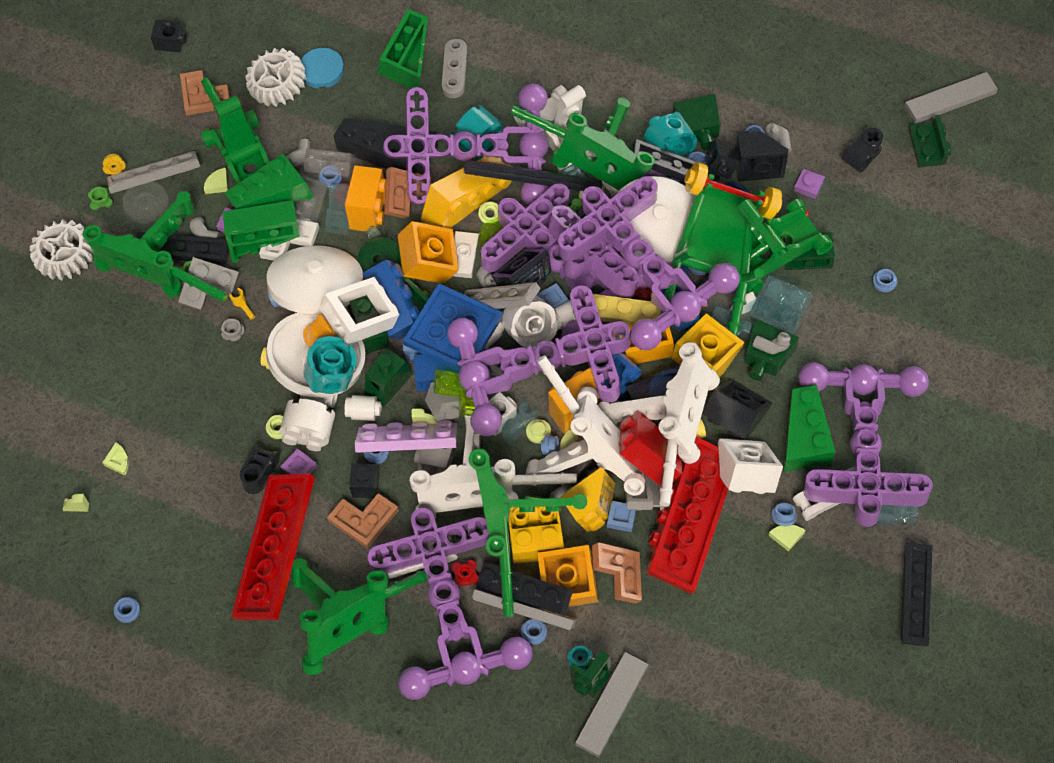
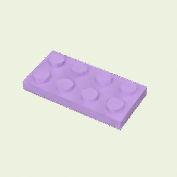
(406, 437)

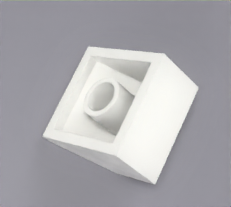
(748, 466)

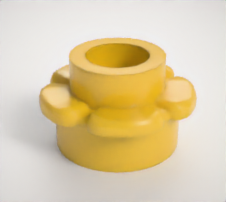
(113, 159)

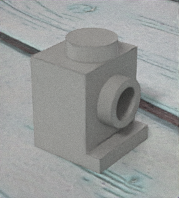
(434, 460)

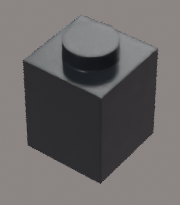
(364, 480)

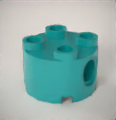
(478, 122)
(671, 134)
(329, 365)

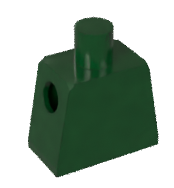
(702, 118)
(763, 361)
(388, 374)

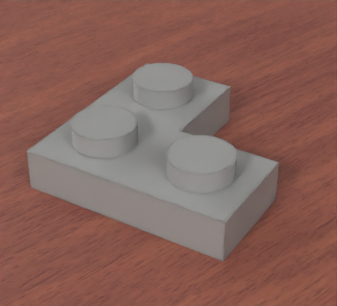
(211, 274)

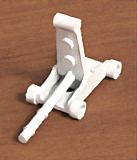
(557, 110)
(678, 409)
(599, 436)
(459, 485)

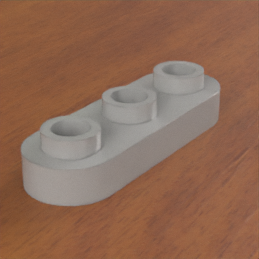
(454, 74)

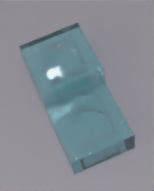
(336, 213)

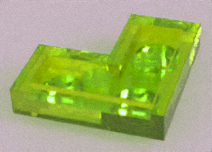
(448, 384)

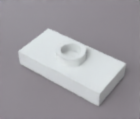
(466, 250)

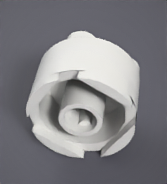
(526, 332)
(307, 424)

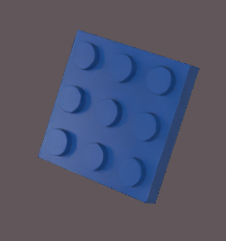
(430, 328)

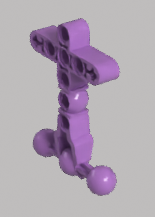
(532, 144)
(529, 237)
(601, 259)
(685, 304)
(476, 377)
(864, 380)
(465, 666)

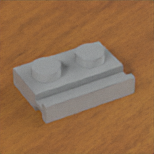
(647, 499)

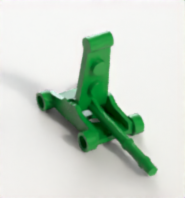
(236, 136)
(606, 147)
(770, 235)
(141, 255)
(497, 511)
(333, 622)

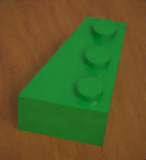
(405, 51)
(269, 185)
(259, 226)
(808, 432)

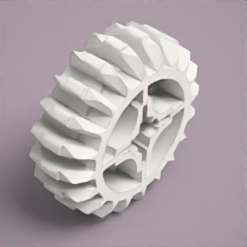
(283, 66)
(65, 257)

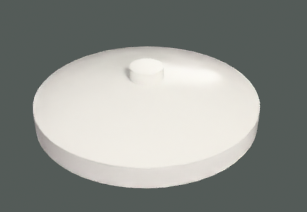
(664, 220)
(308, 273)
(288, 351)

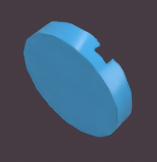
(322, 67)

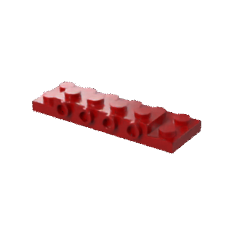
(689, 521)
(273, 547)

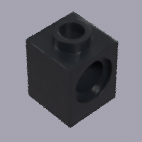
(168, 36)
(722, 158)

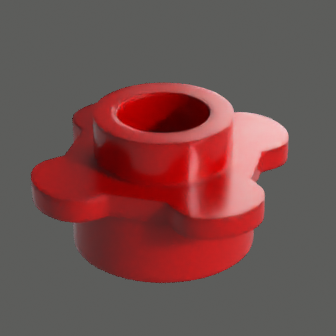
(465, 580)

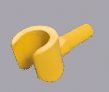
(241, 302)

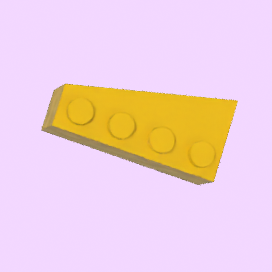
(460, 195)

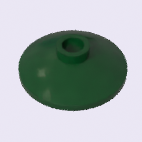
(378, 247)

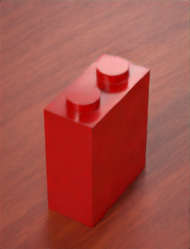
(645, 447)

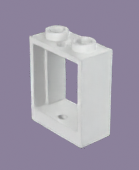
(343, 323)

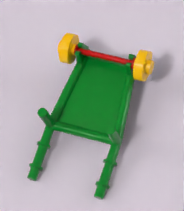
(719, 232)

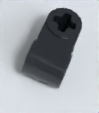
(864, 149)
(260, 465)

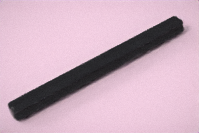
(529, 175)

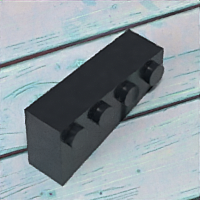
(367, 139)

